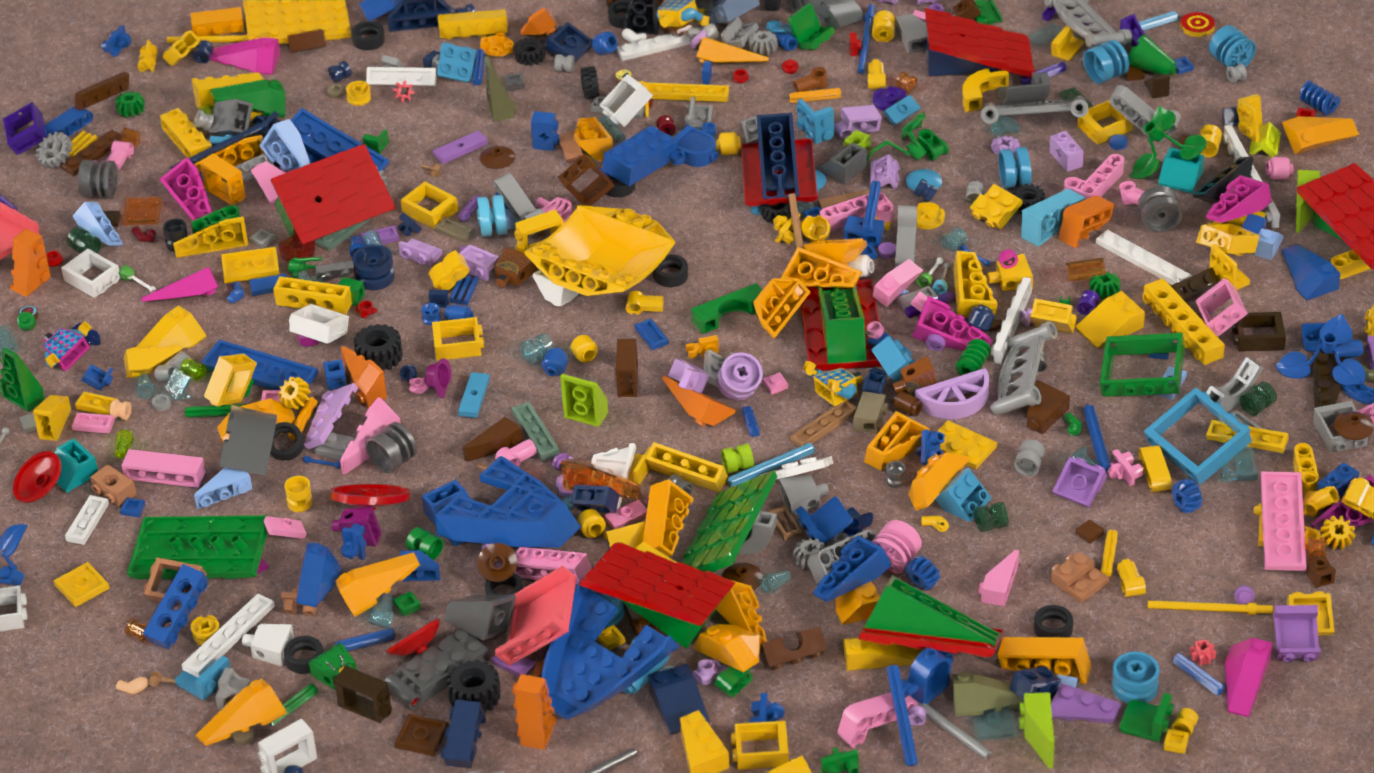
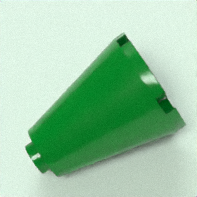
(1151, 58)

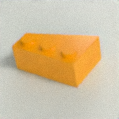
(894, 441)

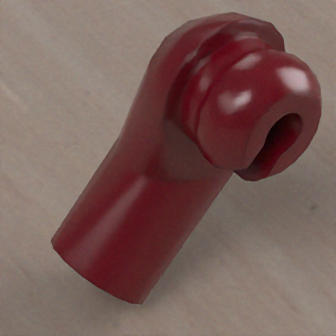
(149, 236)

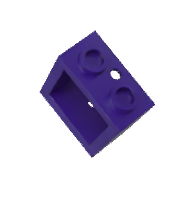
(29, 137)

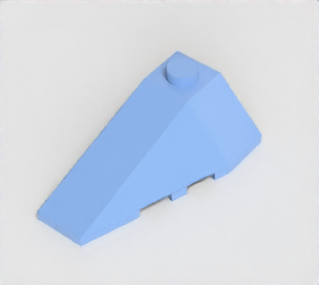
(285, 146)

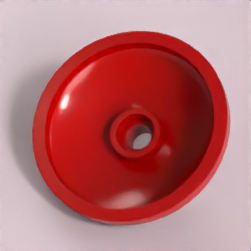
(37, 477)
(416, 641)

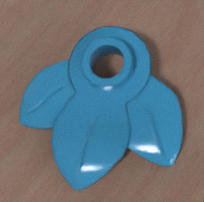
(776, 26)

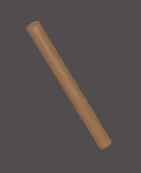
(795, 220)

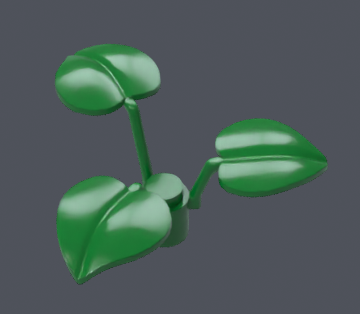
(1163, 121)
(914, 148)

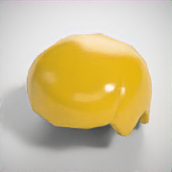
(815, 228)

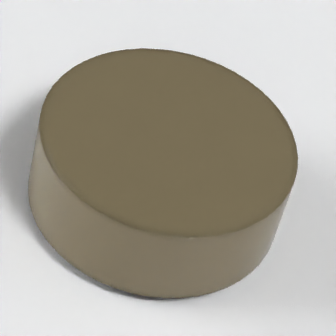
(335, 91)
(243, 738)

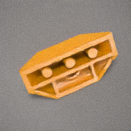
(838, 250)
(779, 302)
(269, 406)
(934, 478)
(730, 645)

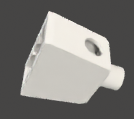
(269, 642)

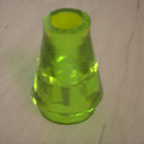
(123, 442)

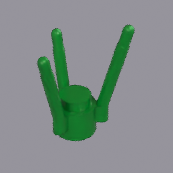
(298, 264)

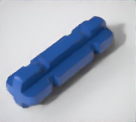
(750, 421)

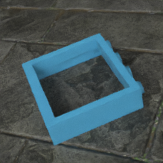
(1217, 459)

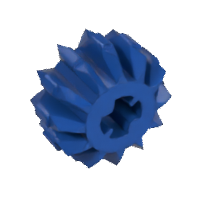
(1187, 495)
(922, 572)

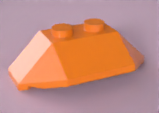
(540, 23)

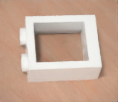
(625, 101)
(84, 261)
(319, 323)
(9, 596)
(294, 734)

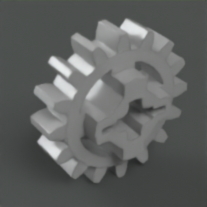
(54, 150)

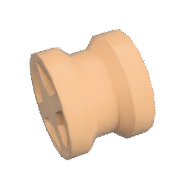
(120, 409)

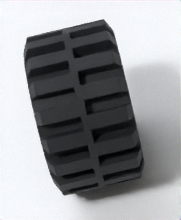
(380, 345)
(471, 675)

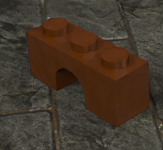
(810, 643)

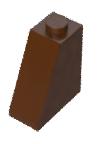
(1052, 407)

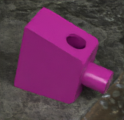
(363, 516)

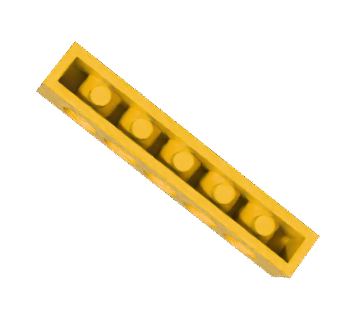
(1184, 320)

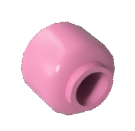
(1279, 168)

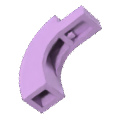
(689, 375)

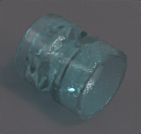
(535, 349)

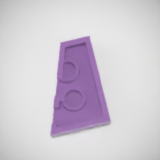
(1082, 705)

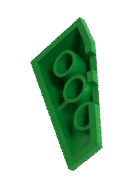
(18, 382)

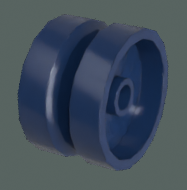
(373, 266)

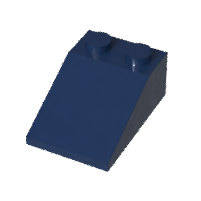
(675, 695)

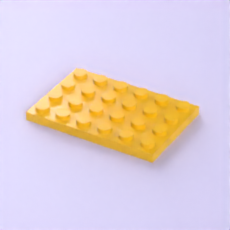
(290, 17)

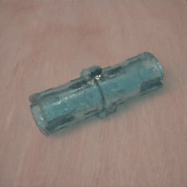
(617, 135)

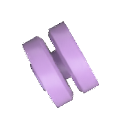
(739, 376)

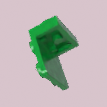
(808, 29)
(1147, 719)

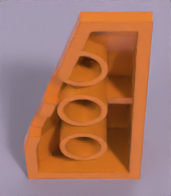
(365, 375)

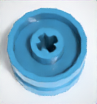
(1014, 167)
(1135, 677)

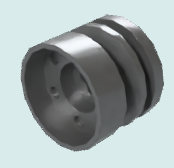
(97, 178)
(391, 447)

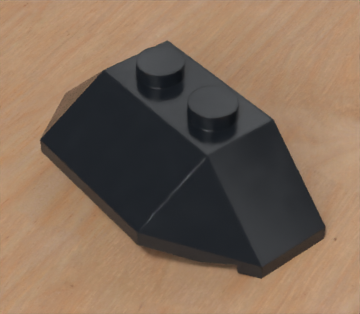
(1217, 185)

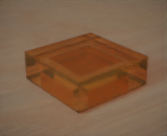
(130, 136)

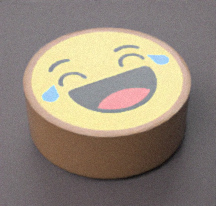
(619, 75)

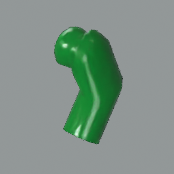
(1075, 425)

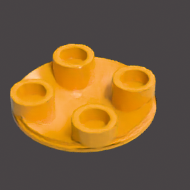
(497, 45)

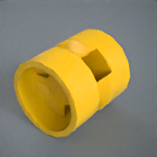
(883, 26)
(1213, 136)
(298, 493)

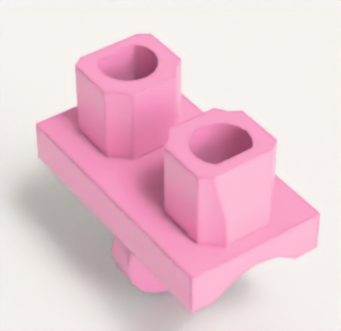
(1122, 468)

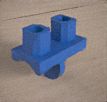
(117, 41)
(930, 445)
(354, 542)
(766, 710)

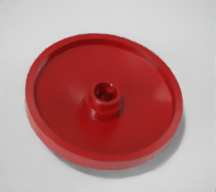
(370, 495)

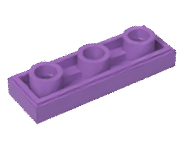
(460, 147)

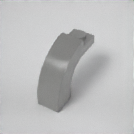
(1243, 381)
(760, 533)

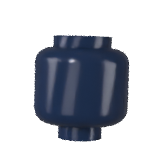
(981, 317)

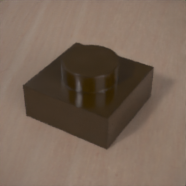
(114, 217)

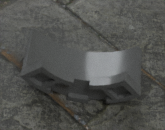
(832, 12)
(1033, 92)
(249, 440)

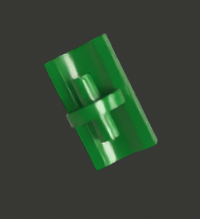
(840, 762)

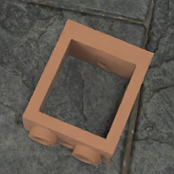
(156, 573)

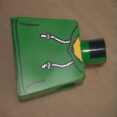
(330, 663)

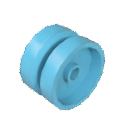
(491, 215)

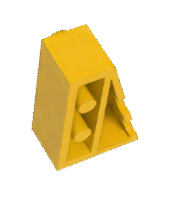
(702, 746)

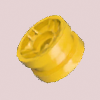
(358, 93)
(203, 628)

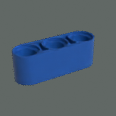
(69, 122)

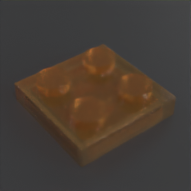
(142, 211)

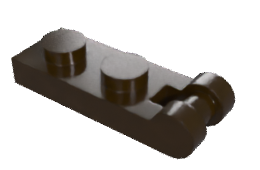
(1196, 284)

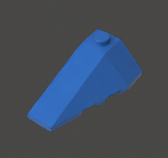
(1311, 272)
(859, 564)
(317, 574)

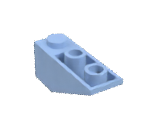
(95, 221)
(223, 486)

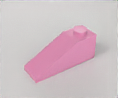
(896, 282)
(999, 581)

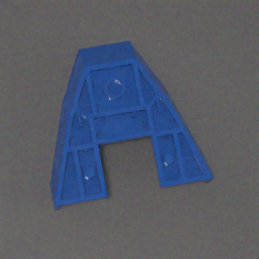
(520, 518)
(585, 673)

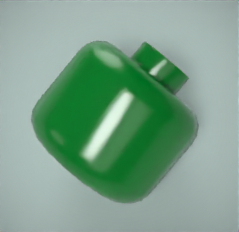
(26, 321)

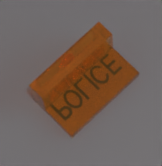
(1085, 269)

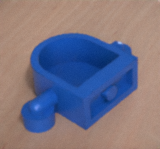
(695, 146)
(928, 675)

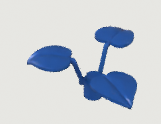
(1332, 333)
(8, 543)

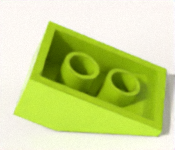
(1303, 210)
(583, 400)
(1038, 725)

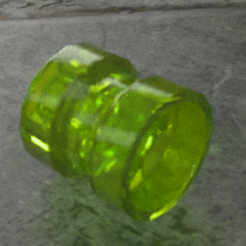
(193, 369)

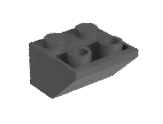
(845, 163)

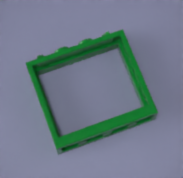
(1142, 345)

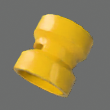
(1185, 720)

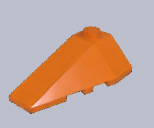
(699, 405)

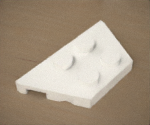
(616, 461)
(806, 465)

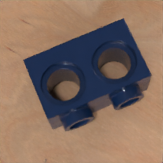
(598, 498)
(1035, 681)

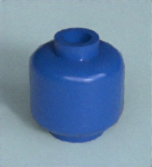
(605, 43)
(555, 362)

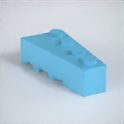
(1046, 217)

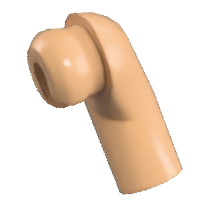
(134, 686)

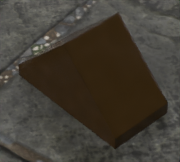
(1158, 86)

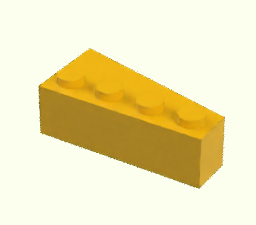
(202, 87)
(971, 284)

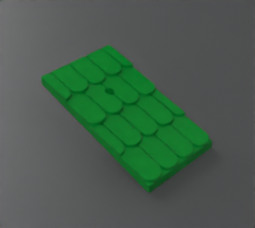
(728, 524)
(219, 544)

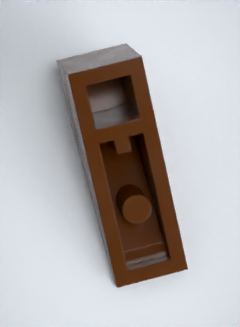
(500, 435)

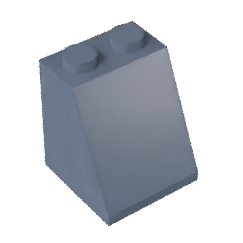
(728, 10)

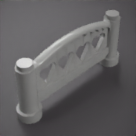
(1089, 16)
(1077, 106)
(1026, 393)

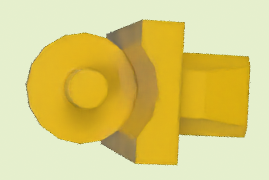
(784, 229)

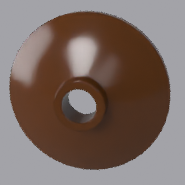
(497, 157)
(1353, 425)
(497, 553)
(744, 573)

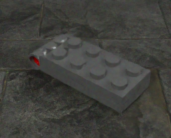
(429, 671)

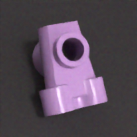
(708, 671)

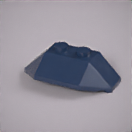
(417, 14)

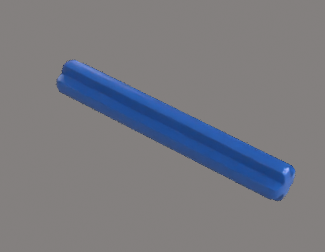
(871, 206)

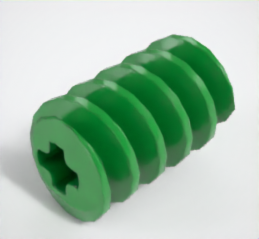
(973, 357)

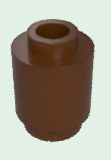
(907, 404)

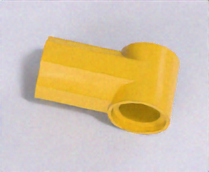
(876, 75)
(638, 302)
(1317, 500)
(1131, 582)

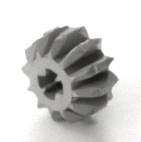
(763, 43)
(804, 550)

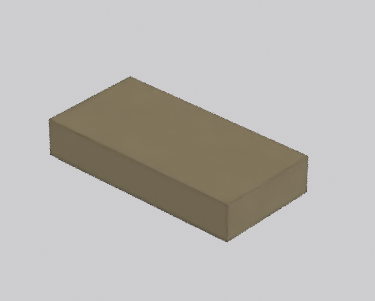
(454, 229)

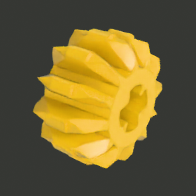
(294, 393)
(1330, 529)

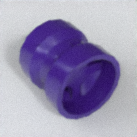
(1088, 302)

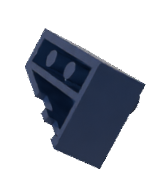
(463, 733)

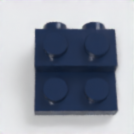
(568, 41)

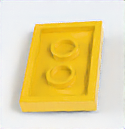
(250, 264)
(967, 443)

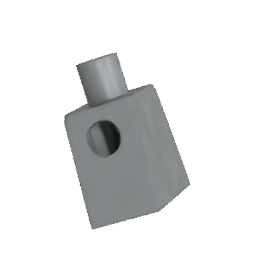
(801, 492)

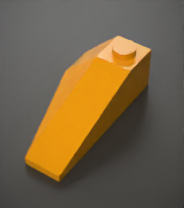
(723, 53)
(593, 137)
(365, 584)
(740, 609)

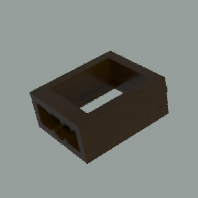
(1265, 342)
(352, 681)

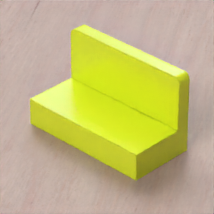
(1268, 140)

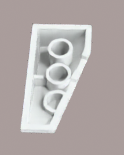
(552, 292)

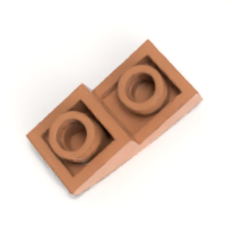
(570, 148)

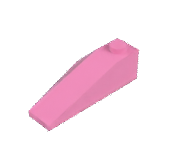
(379, 416)

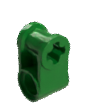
(932, 144)
(733, 681)

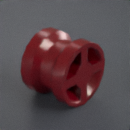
(664, 121)

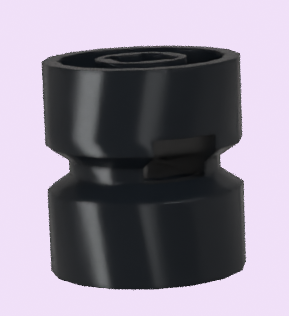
(174, 231)

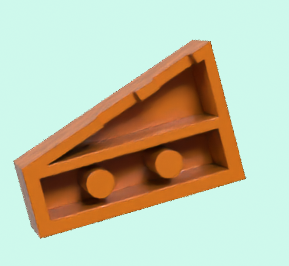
(1083, 218)
(30, 262)

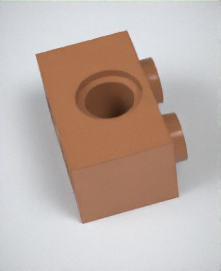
(113, 485)

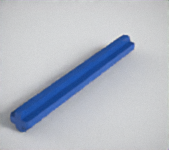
(1096, 437)
(902, 716)

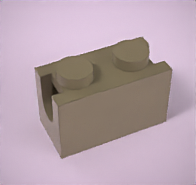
(870, 412)

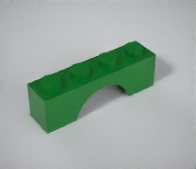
(707, 315)

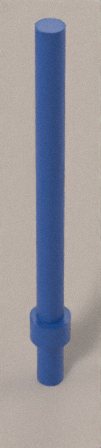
(866, 37)

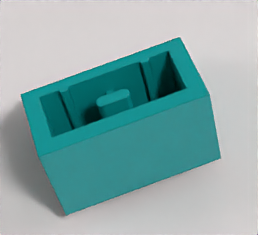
(1180, 173)
(76, 465)

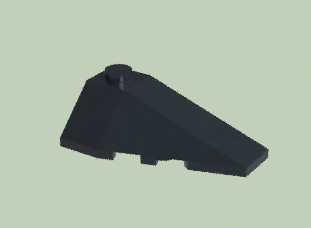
(642, 17)

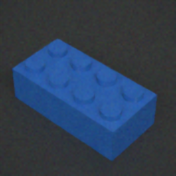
(639, 155)

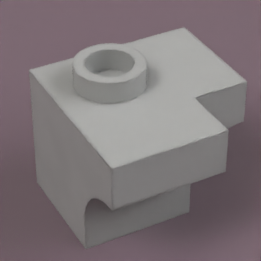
(229, 686)

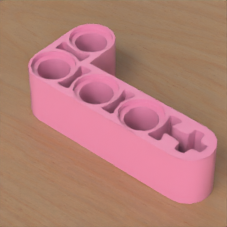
(1100, 180)
(838, 213)
(867, 715)

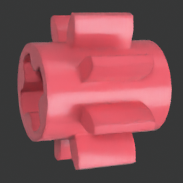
(398, 90)
(1202, 652)

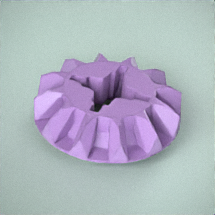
(997, 144)

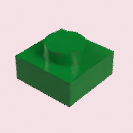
(407, 603)

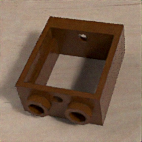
(587, 196)
(627, 367)

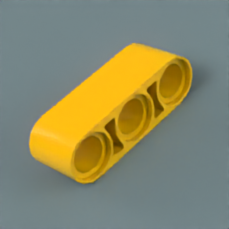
(1349, 264)
(1305, 463)
(1155, 468)

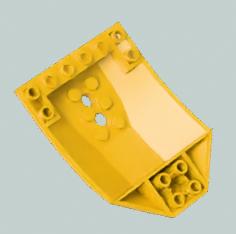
(602, 250)

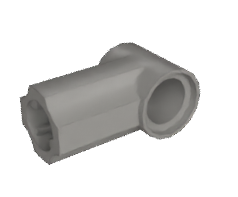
(164, 372)

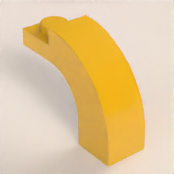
(978, 84)

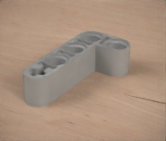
(1136, 109)
(516, 199)
(906, 234)
(821, 561)

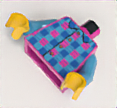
(66, 346)

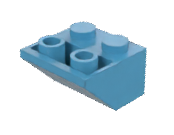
(892, 357)
(963, 495)

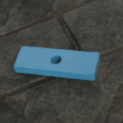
(474, 395)

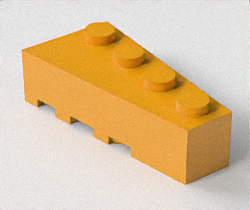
(665, 516)
(1059, 655)

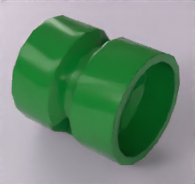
(424, 541)

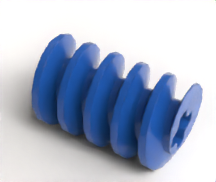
(1319, 98)

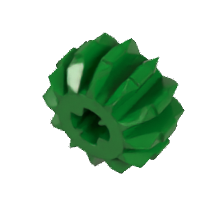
(130, 104)
(1105, 285)

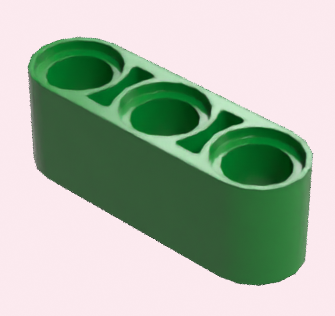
(215, 217)

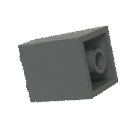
(481, 614)

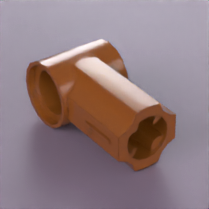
(815, 80)

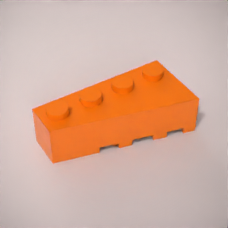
(533, 711)

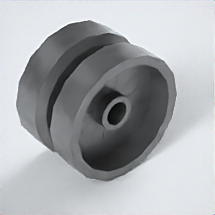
(1159, 209)

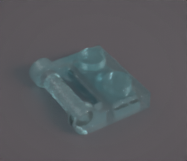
(1244, 467)

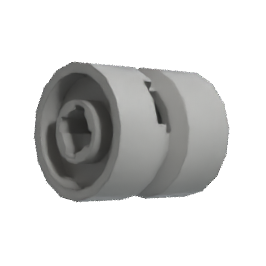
(1029, 457)

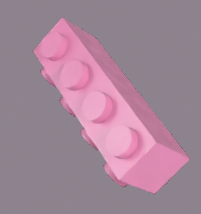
(189, 469)
(537, 563)

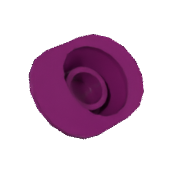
(438, 376)

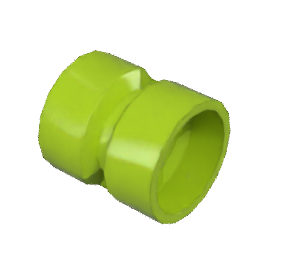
(737, 458)

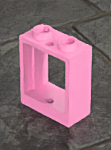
(1208, 303)

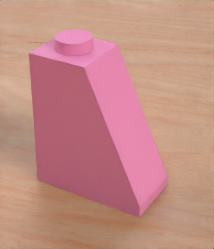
(262, 174)

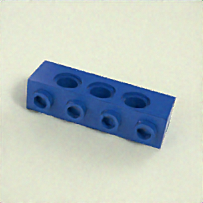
(185, 578)

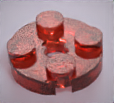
(289, 246)

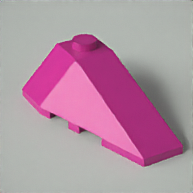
(187, 189)
(940, 320)
(1245, 671)

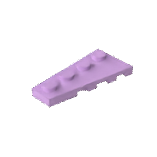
(327, 414)

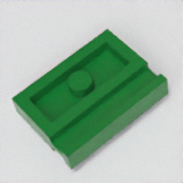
(989, 12)

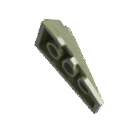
(497, 94)
(978, 693)

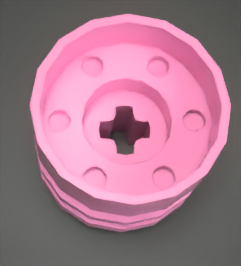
(900, 544)

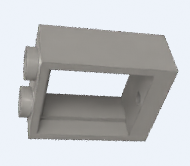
(1324, 416)

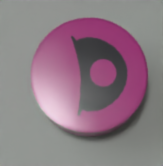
(1008, 258)

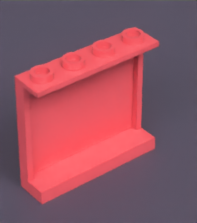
(10, 226)
(539, 615)

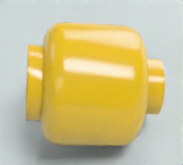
(728, 143)
(584, 348)
(591, 523)

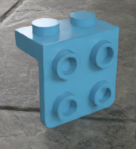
(456, 62)
(817, 124)
(207, 682)

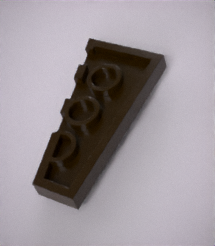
(1325, 388)

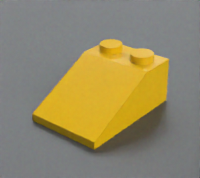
(1112, 317)

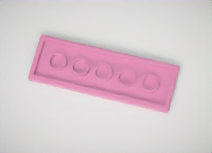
(1283, 521)

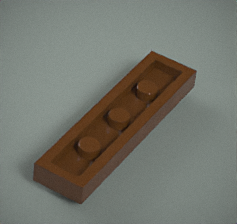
(101, 91)
(92, 152)

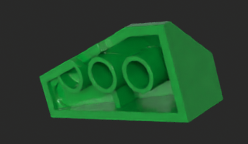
(264, 94)

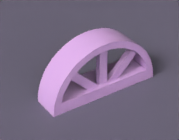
(935, 395)

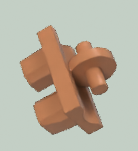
(290, 604)

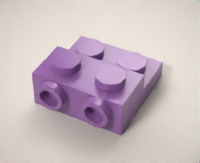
(1080, 481)

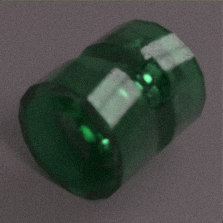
(82, 239)
(1258, 398)
(997, 513)

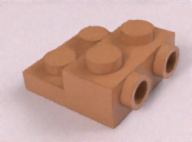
(1078, 577)

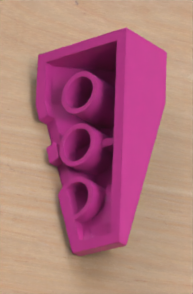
(254, 55)
(1241, 199)
(194, 285)

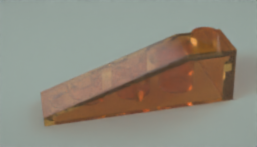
(586, 473)

